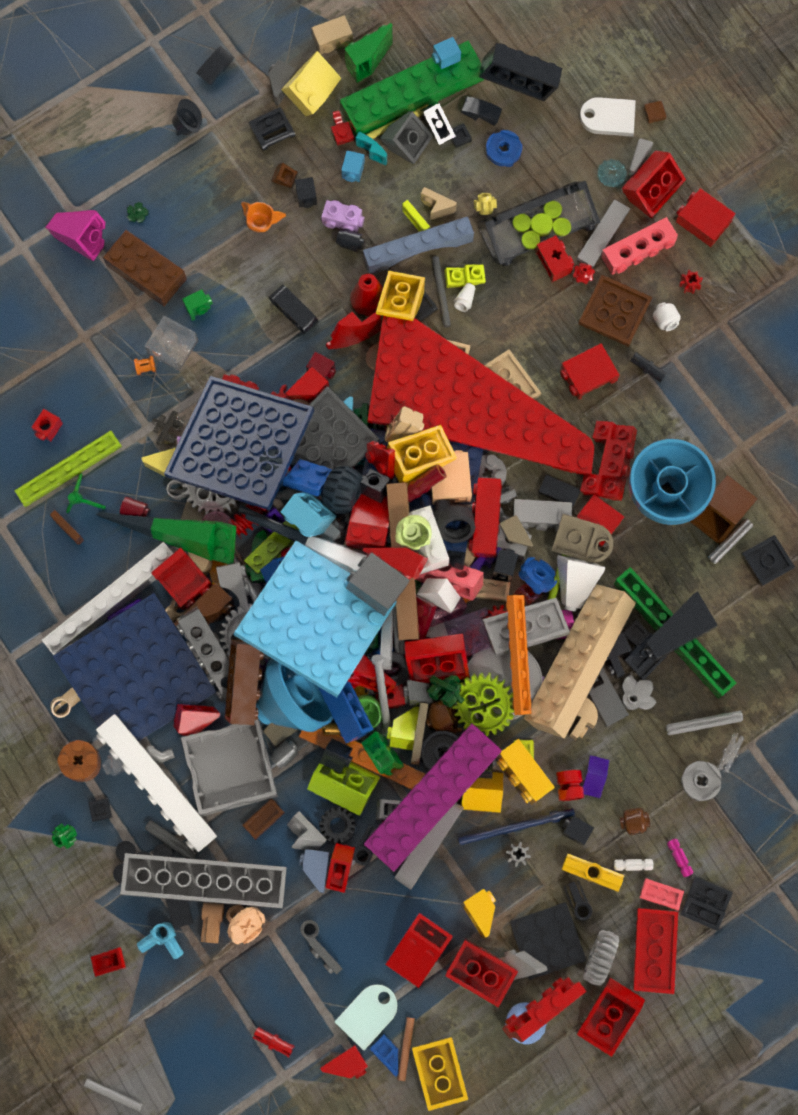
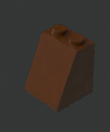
(724, 510)

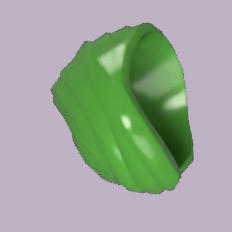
(372, 709)

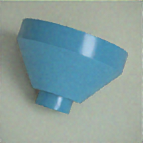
(683, 470)
(291, 700)

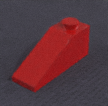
(365, 676)

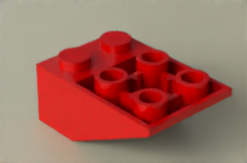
(419, 950)

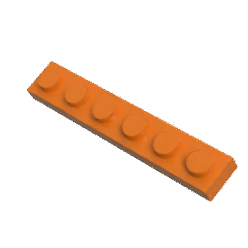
(519, 654)

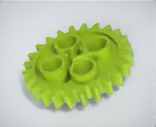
(491, 719)

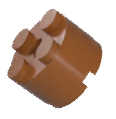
(69, 765)

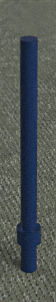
(553, 817)

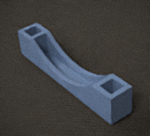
(390, 253)

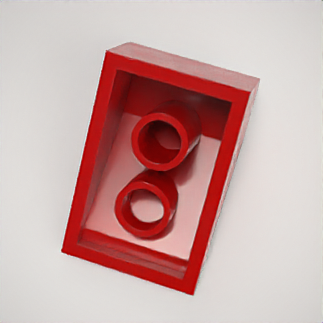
(368, 524)
(481, 972)
(611, 1017)

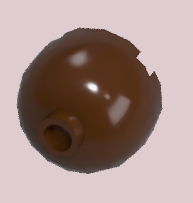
(442, 718)

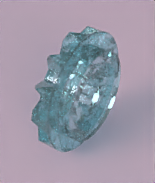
(610, 179)

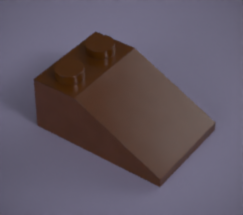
(213, 605)

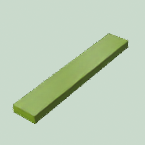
(68, 468)

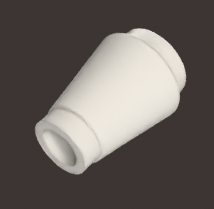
(464, 298)

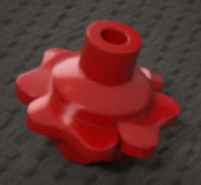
(583, 273)

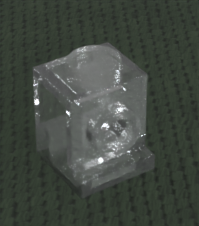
(113, 766)

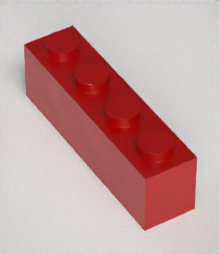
(486, 517)

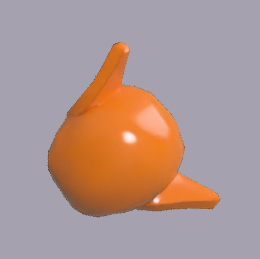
(260, 216)

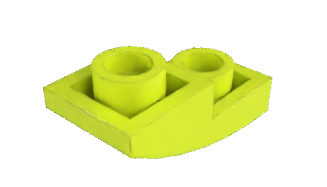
(460, 276)

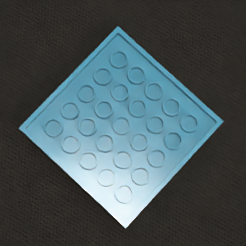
(311, 620)

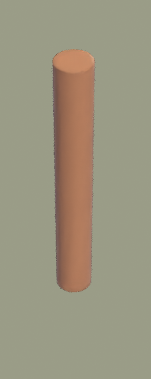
(406, 1049)

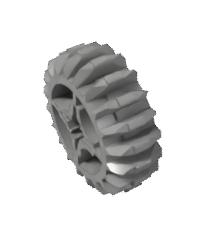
(601, 957)

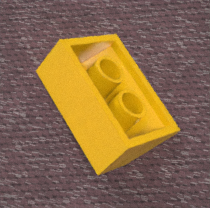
(481, 911)

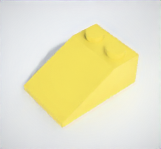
(312, 84)

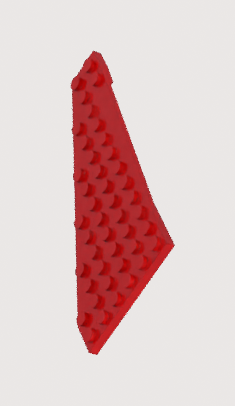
(468, 400)

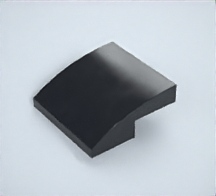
(706, 903)

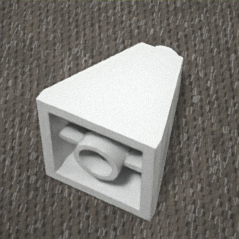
(577, 580)

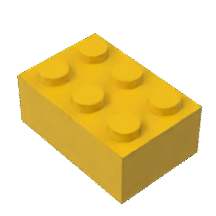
(524, 772)
(440, 1073)

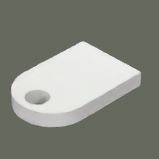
(610, 116)

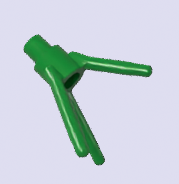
(76, 498)

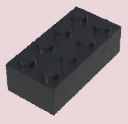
(520, 72)

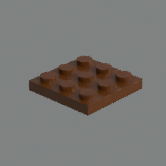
(615, 310)

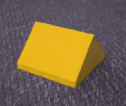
(484, 794)

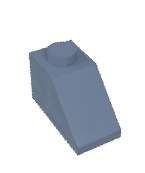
(316, 867)

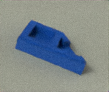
(386, 1053)

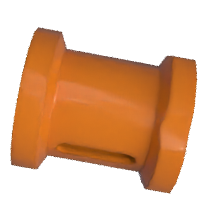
(145, 365)

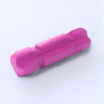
(680, 858)

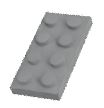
(543, 624)

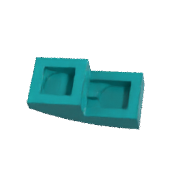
(376, 152)

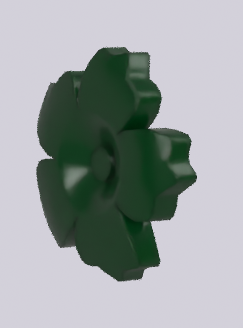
(137, 213)

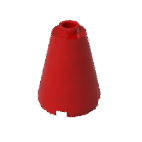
(366, 295)

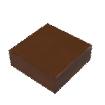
(655, 112)

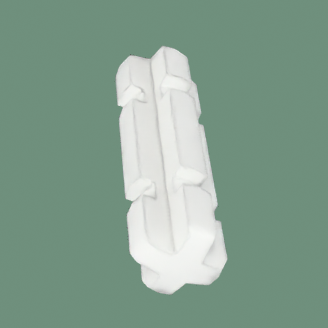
(633, 864)

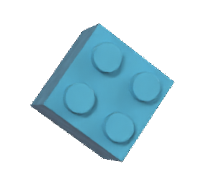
(308, 514)

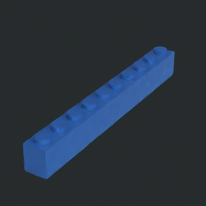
(346, 707)

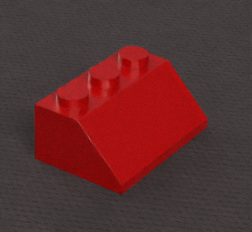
(654, 183)
(437, 658)

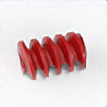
(242, 523)

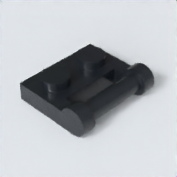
(268, 124)

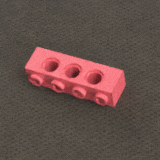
(662, 230)
(465, 581)

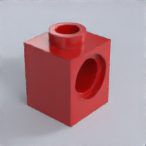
(46, 418)

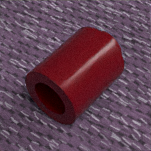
(134, 508)

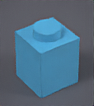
(446, 53)
(353, 166)

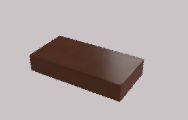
(66, 527)
(263, 819)

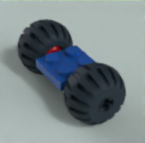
(339, 485)

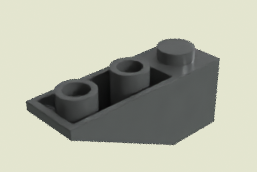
(416, 693)

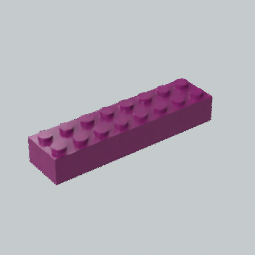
(432, 797)

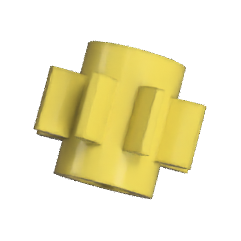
(485, 204)

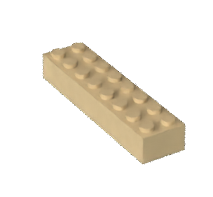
(580, 660)

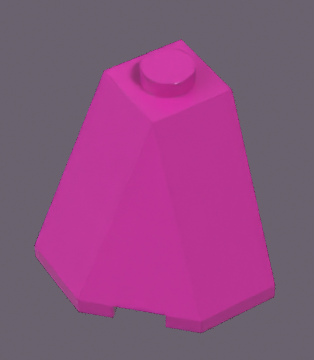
(79, 231)

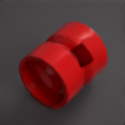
(570, 785)

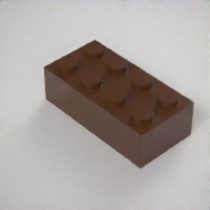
(145, 268)
(243, 683)

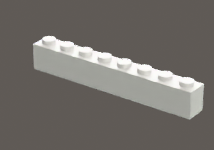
(107, 601)
(156, 782)

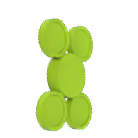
(541, 224)

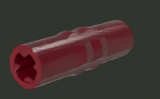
(425, 482)

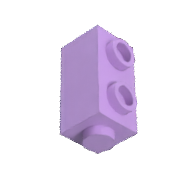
(342, 216)

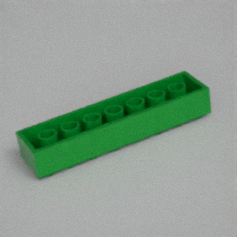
(409, 91)

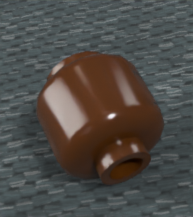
(635, 821)

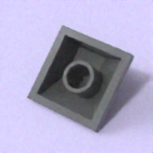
(407, 137)

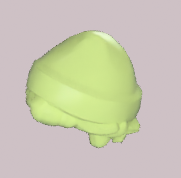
(413, 532)

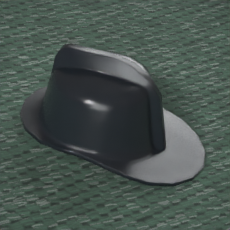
(187, 118)

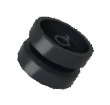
(435, 744)

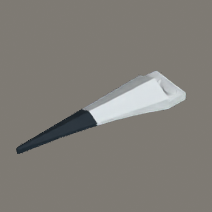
(341, 555)

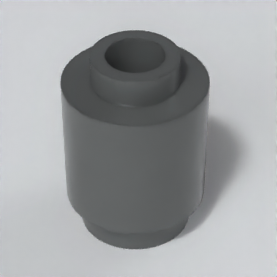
(284, 753)

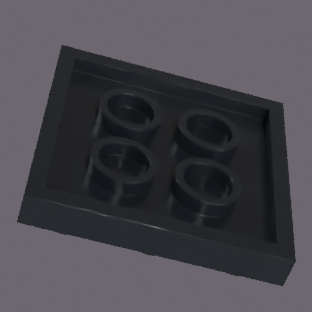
(549, 938)

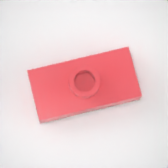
(661, 894)

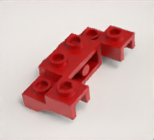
(614, 463)
(541, 1012)

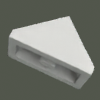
(440, 593)

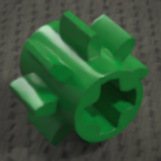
(64, 836)

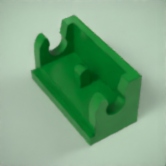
(381, 753)

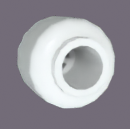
(666, 316)

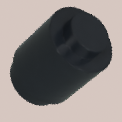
(350, 240)

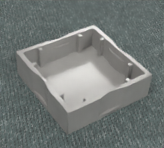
(229, 768)

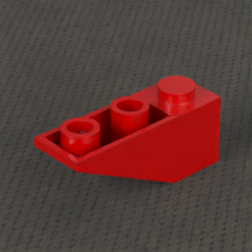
(402, 559)

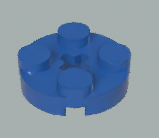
(500, 157)
(530, 571)

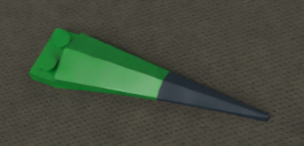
(203, 538)

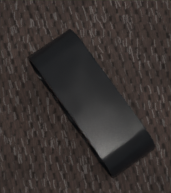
(293, 309)

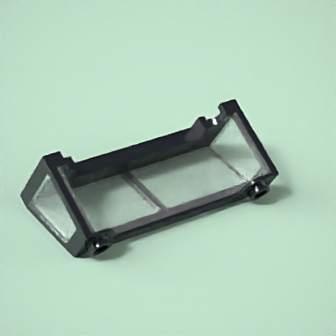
(506, 242)

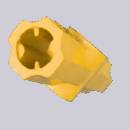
(604, 878)

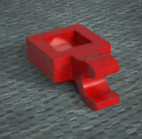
(341, 131)

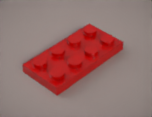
(655, 951)

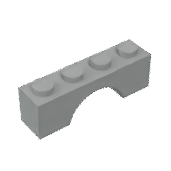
(232, 578)

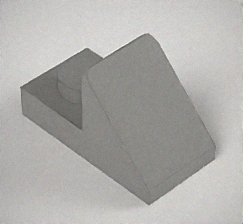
(308, 835)

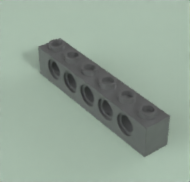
(195, 619)

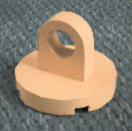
(245, 924)

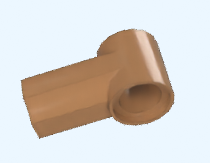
(212, 917)

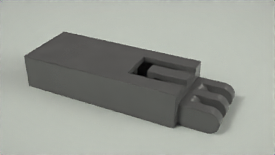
(607, 701)

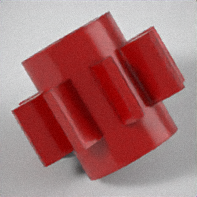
(691, 276)

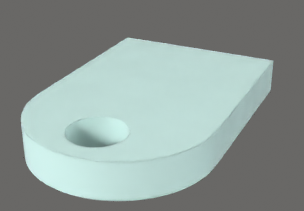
(367, 1016)

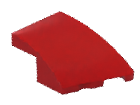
(353, 331)

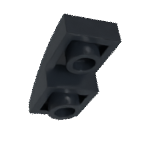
(215, 65)
(482, 109)

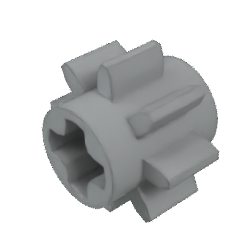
(513, 857)

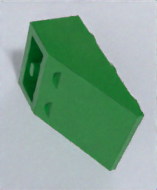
(366, 54)

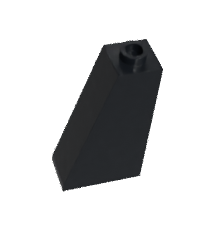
(683, 627)

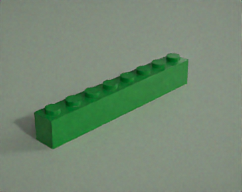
(693, 653)

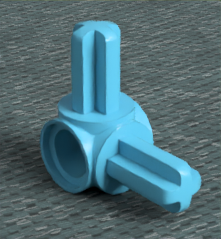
(156, 938)

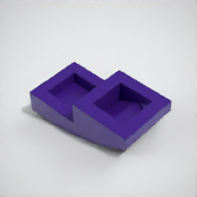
(484, 561)

